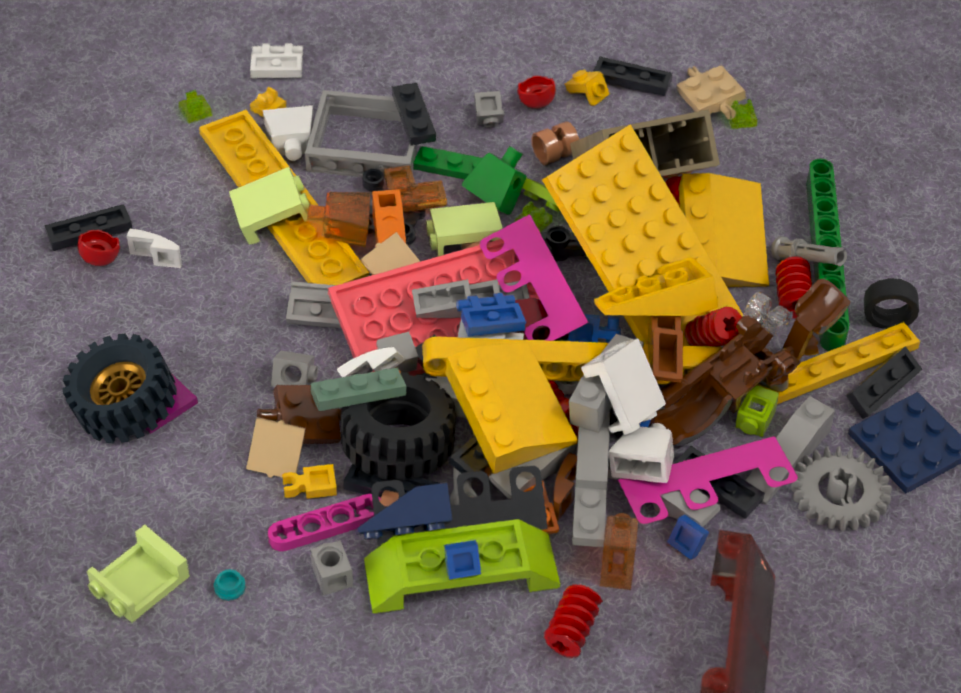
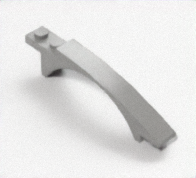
(591, 486)

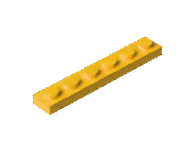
(847, 360)

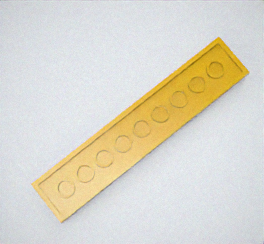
(251, 156)

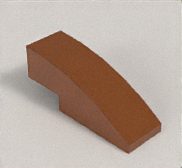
(666, 348)

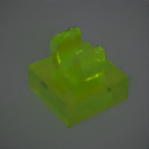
(194, 107)
(745, 115)
(540, 217)

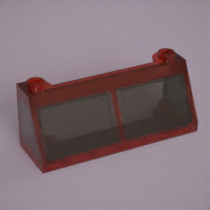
(750, 586)

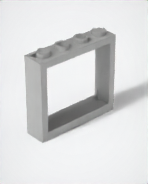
(345, 161)

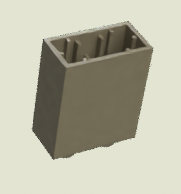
(673, 143)

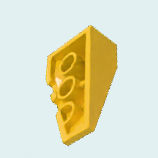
(676, 290)

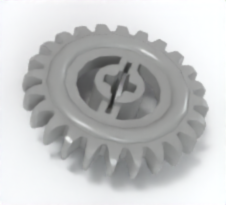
(843, 476)

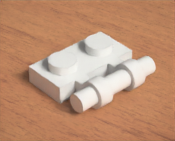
(276, 61)

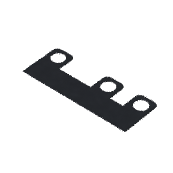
(481, 510)

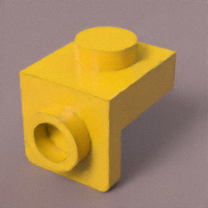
(589, 83)

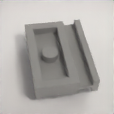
(311, 305)

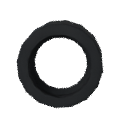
(891, 289)

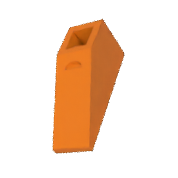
(387, 214)

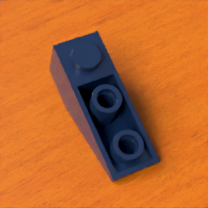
(418, 508)

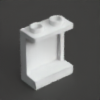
(628, 384)

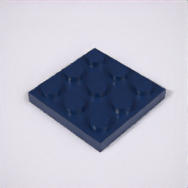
(909, 442)

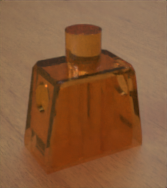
(343, 217)
(622, 538)

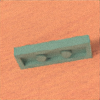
(358, 389)

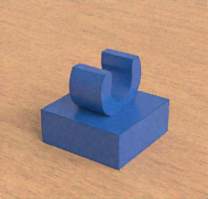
(688, 537)
(462, 559)

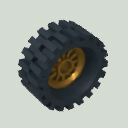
(119, 388)

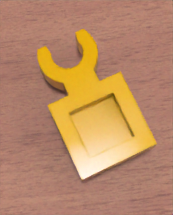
(315, 481)

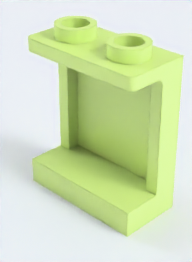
(268, 202)
(462, 225)
(139, 576)

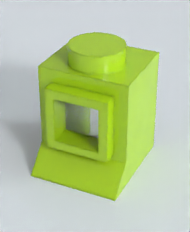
(757, 411)

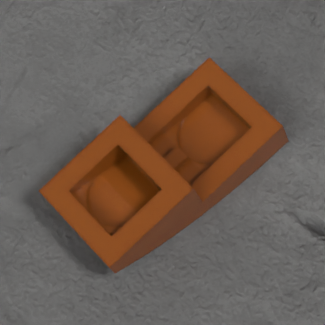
(564, 485)

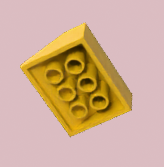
(729, 225)
(508, 404)

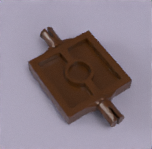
(298, 408)

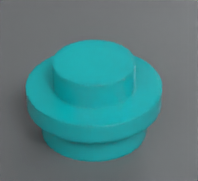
(229, 585)

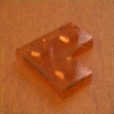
(418, 195)

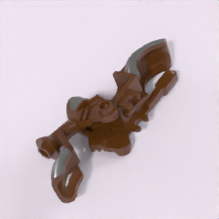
(744, 362)

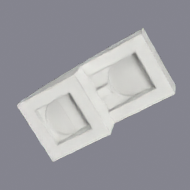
(149, 244)
(375, 360)

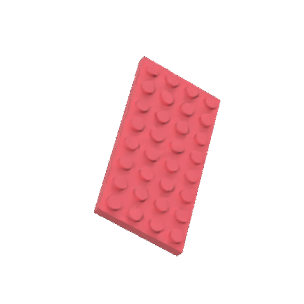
(385, 304)

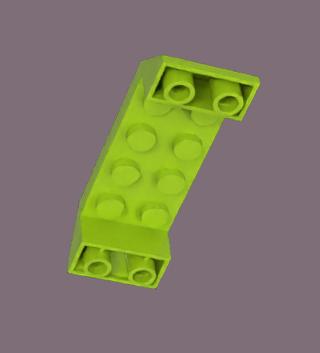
(418, 561)

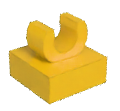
(267, 101)

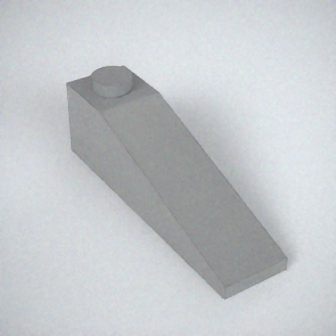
(590, 402)
(798, 438)

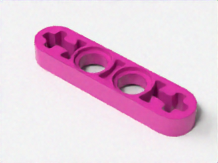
(324, 519)

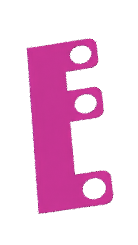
(540, 269)
(699, 471)

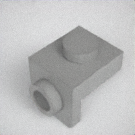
(488, 108)

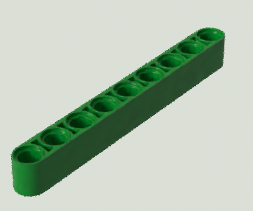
(826, 232)

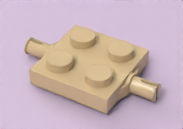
(711, 91)

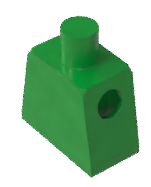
(497, 180)

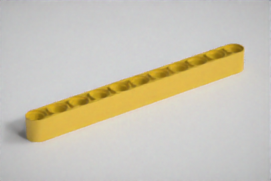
(556, 358)

